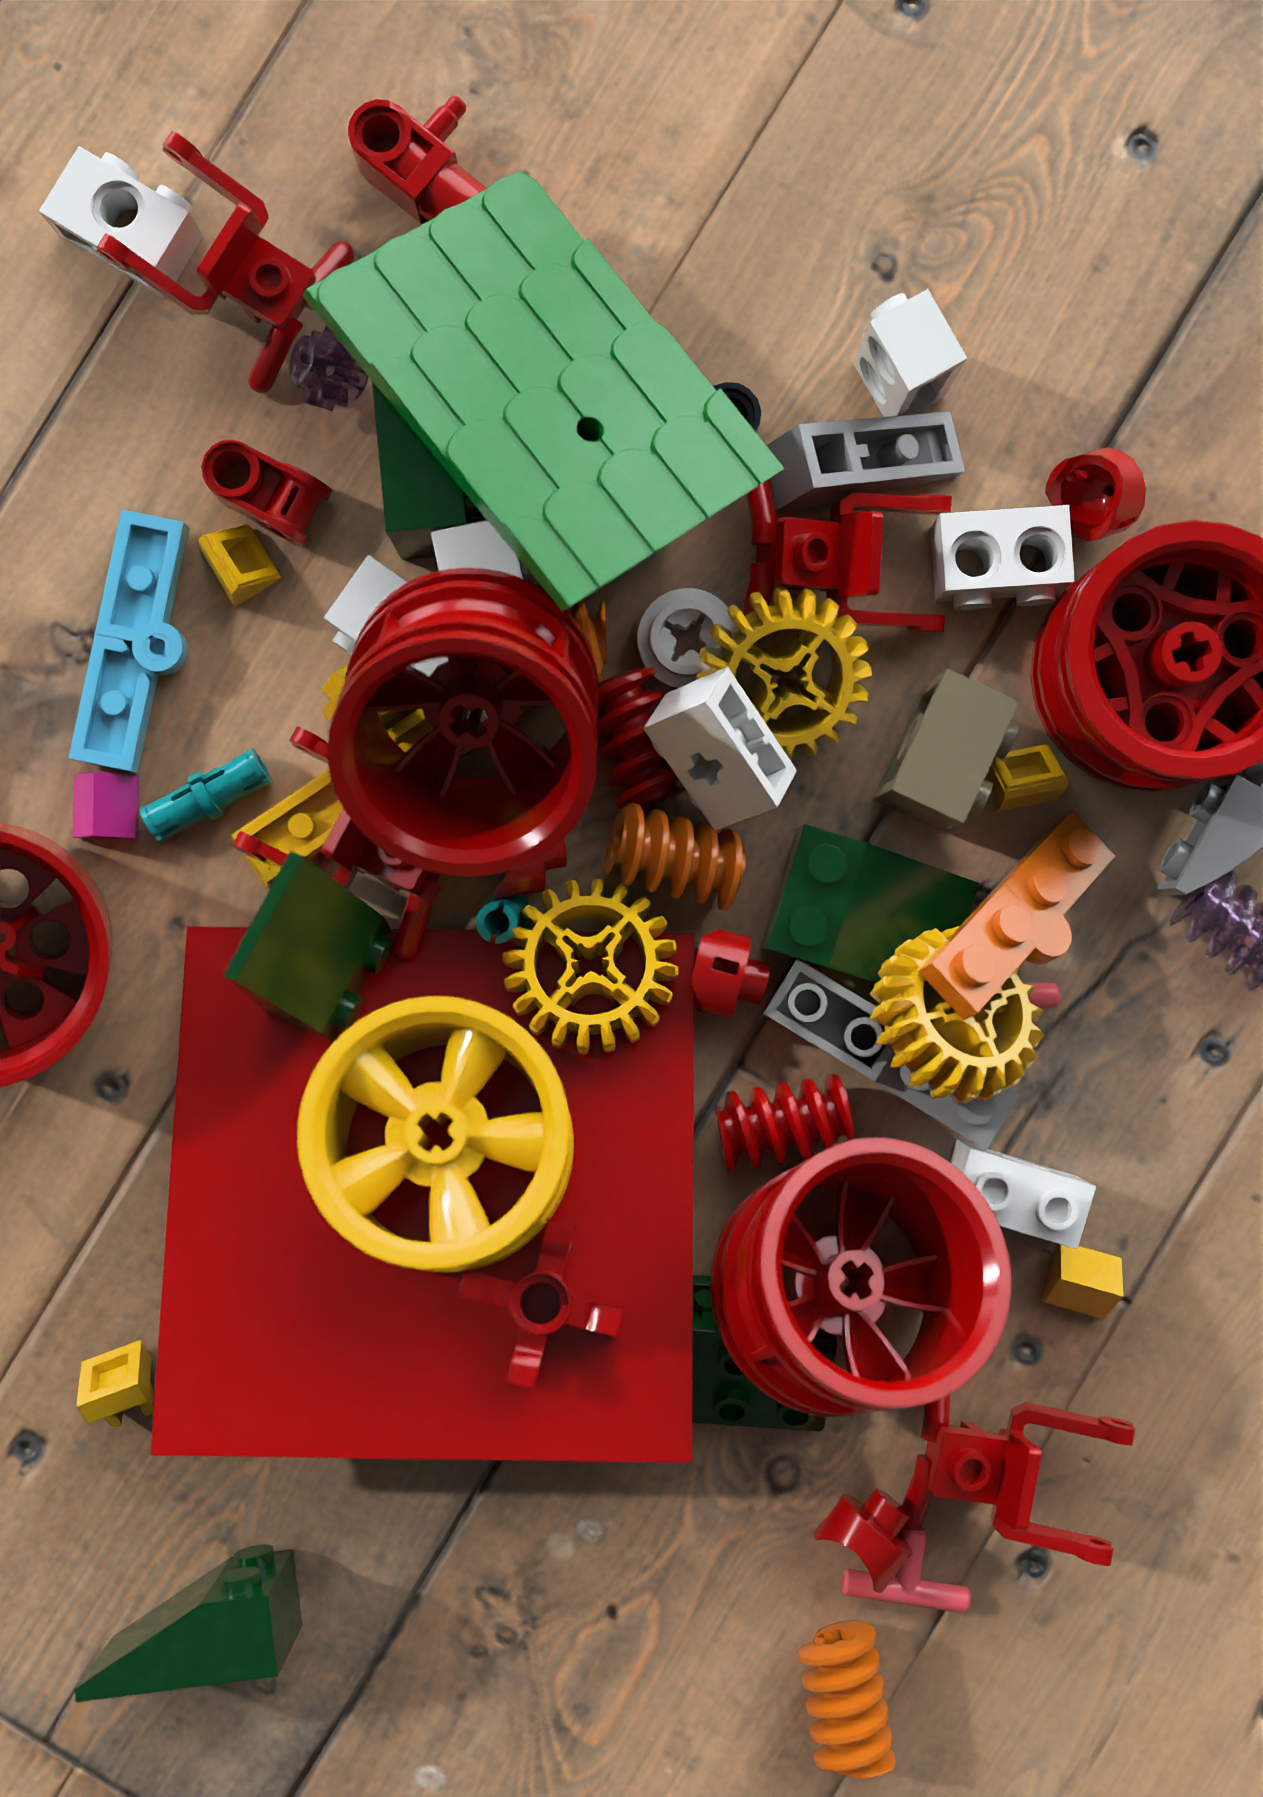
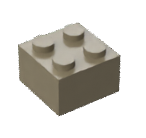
(948, 751)

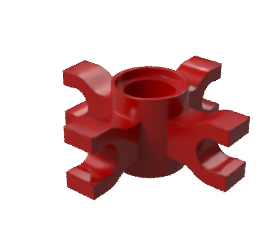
(510, 1295)

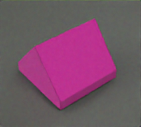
(105, 806)

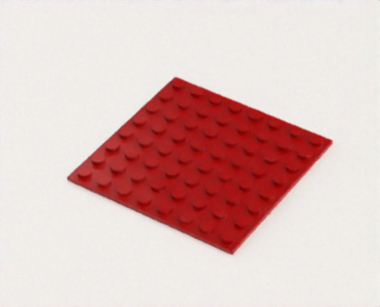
(318, 1350)

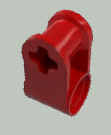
(273, 497)

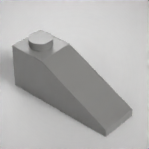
(862, 456)

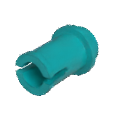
(492, 924)

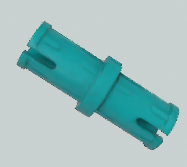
(205, 795)

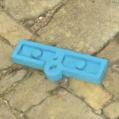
(131, 642)

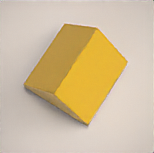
(238, 562)
(1026, 778)
(1084, 1281)

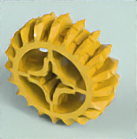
(795, 652)
(549, 929)
(939, 1047)

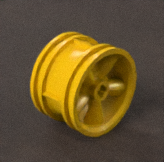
(365, 1071)

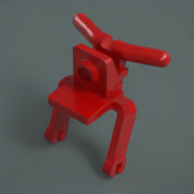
(239, 267)
(834, 555)
(356, 853)
(1003, 1472)

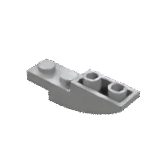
(1222, 835)
(841, 1027)

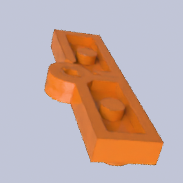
(1019, 917)

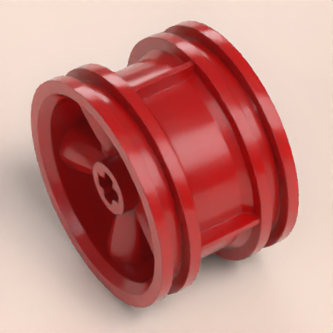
(411, 798)
(955, 1281)

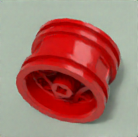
(1166, 664)

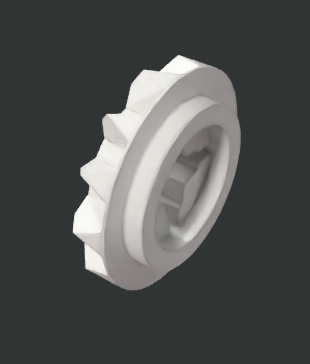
(679, 609)

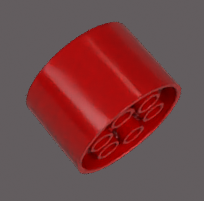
(50, 1032)

